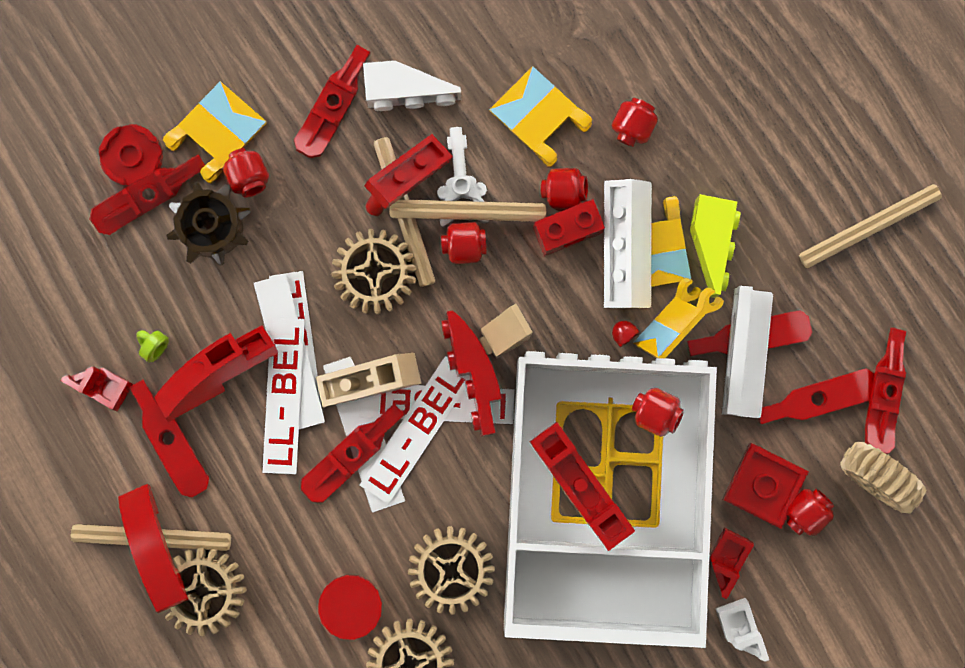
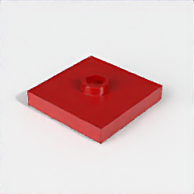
(765, 485)

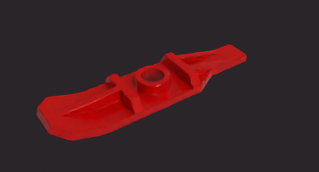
(325, 119)
(129, 202)
(784, 330)
(836, 394)
(883, 409)
(176, 457)
(338, 467)

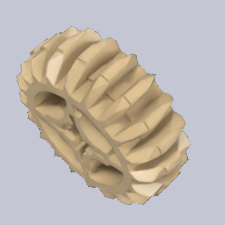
(359, 271)
(883, 477)
(466, 547)
(202, 605)
(401, 636)

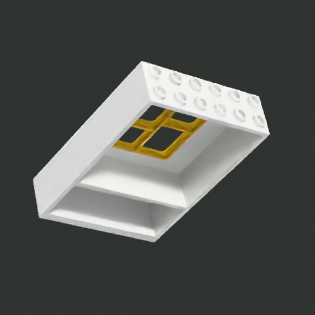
(557, 568)

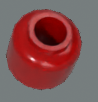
(634, 122)
(246, 172)
(564, 188)
(464, 243)
(658, 412)
(810, 512)

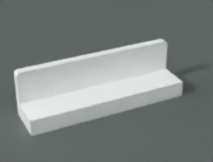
(627, 243)
(747, 352)

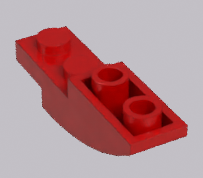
(470, 359)
(205, 372)

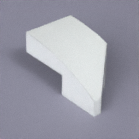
(741, 629)

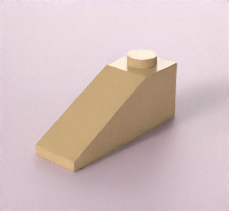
(505, 332)
(368, 379)

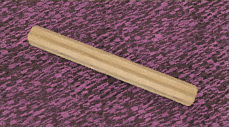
(468, 210)
(408, 225)
(870, 226)
(173, 538)

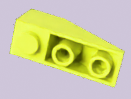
(711, 233)

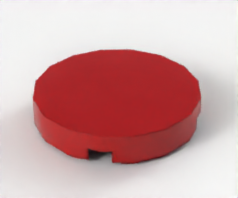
(129, 154)
(350, 607)

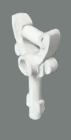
(460, 185)

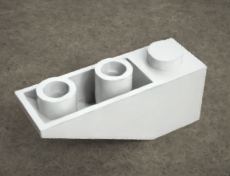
(398, 84)

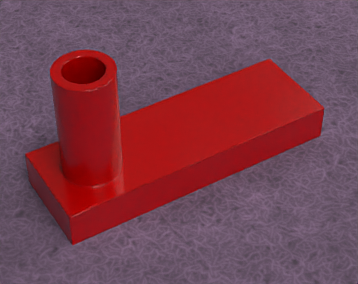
(405, 174)

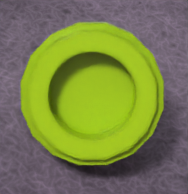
(152, 344)

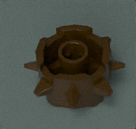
(192, 216)

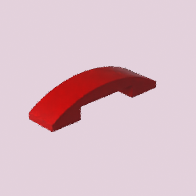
(582, 486)
(150, 549)

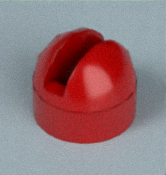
(624, 332)

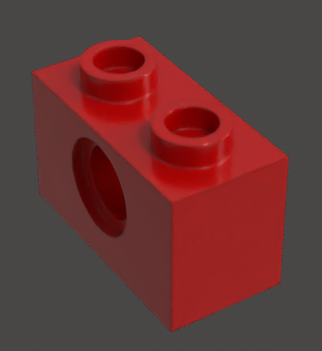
(568, 227)

